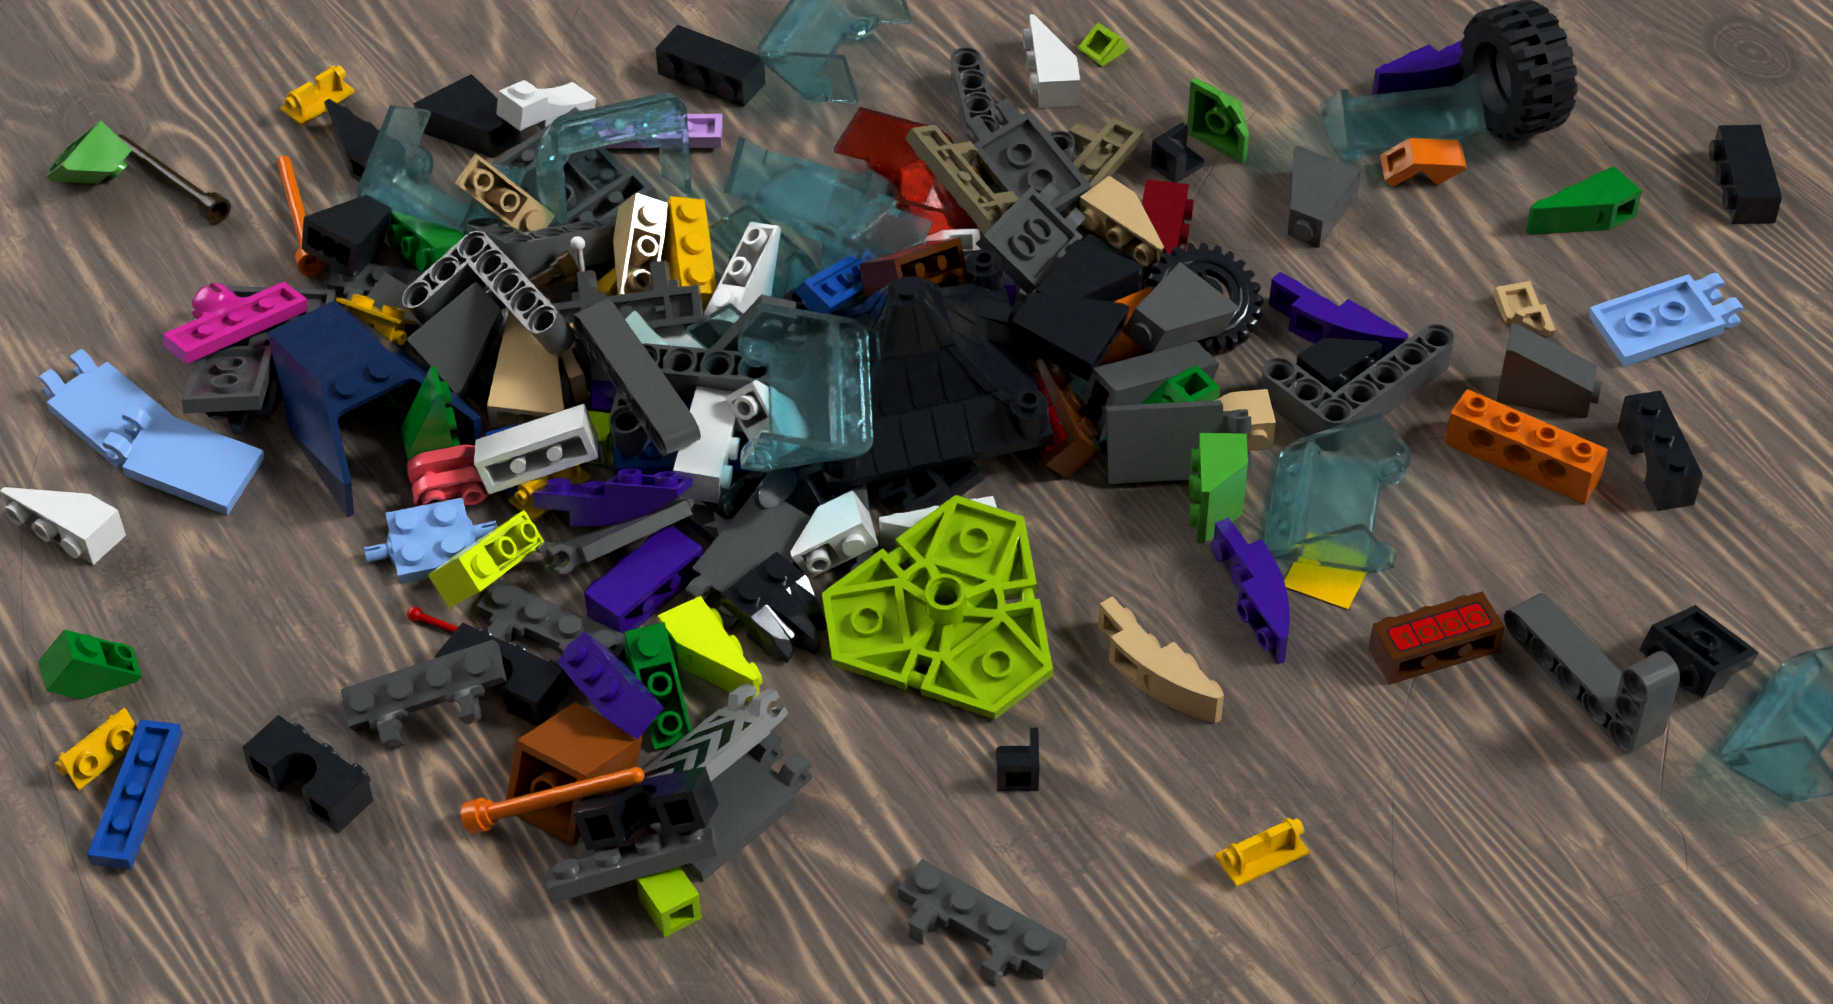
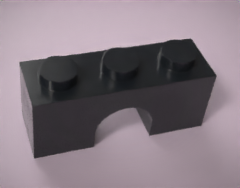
(1671, 467)
(532, 684)
(288, 752)
(676, 800)

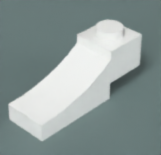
(528, 106)

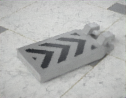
(723, 735)

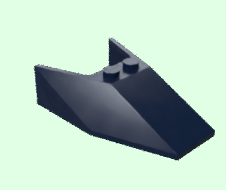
(331, 366)

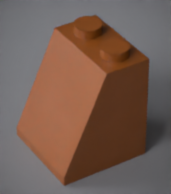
(565, 751)

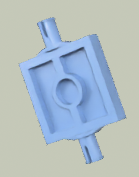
(426, 538)

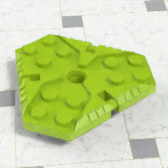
(978, 647)

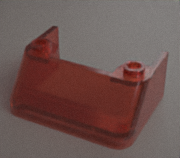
(883, 147)

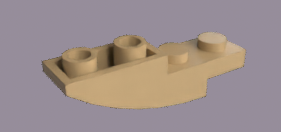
(1160, 672)

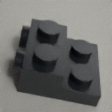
(1701, 649)

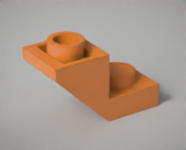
(1434, 157)

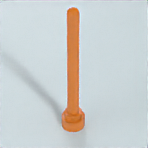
(306, 263)
(481, 814)

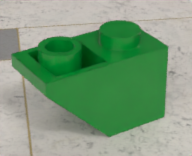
(87, 665)

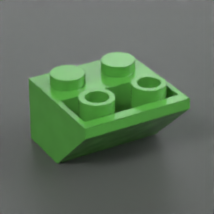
(1218, 481)

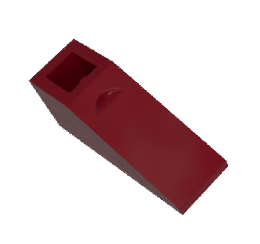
(1168, 209)

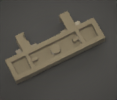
(1102, 151)
(953, 170)

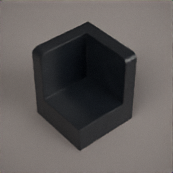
(1172, 156)
(810, 493)
(1019, 765)

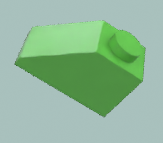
(1217, 120)
(91, 157)

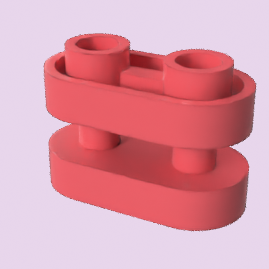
(446, 476)

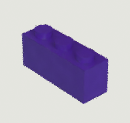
(643, 580)
(610, 685)

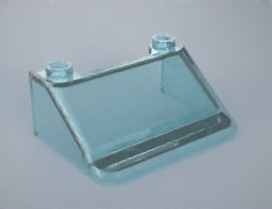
(814, 387)
(1330, 496)

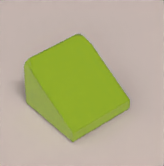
(1102, 45)

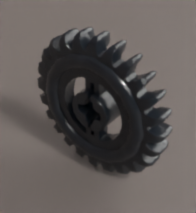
(1231, 275)

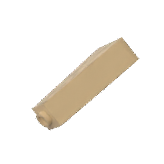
(524, 379)

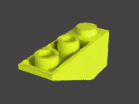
(486, 559)
(705, 647)

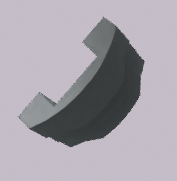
(593, 180)

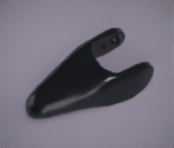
(769, 487)

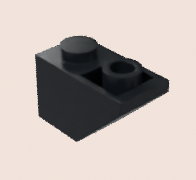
(1338, 360)

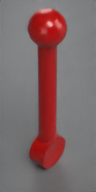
(415, 614)

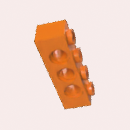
(1526, 446)

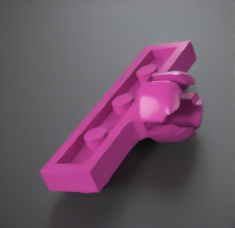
(227, 318)

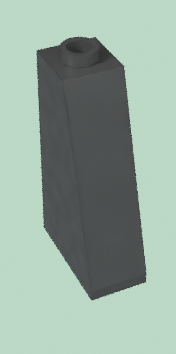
(1137, 378)

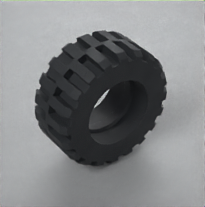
(1521, 68)

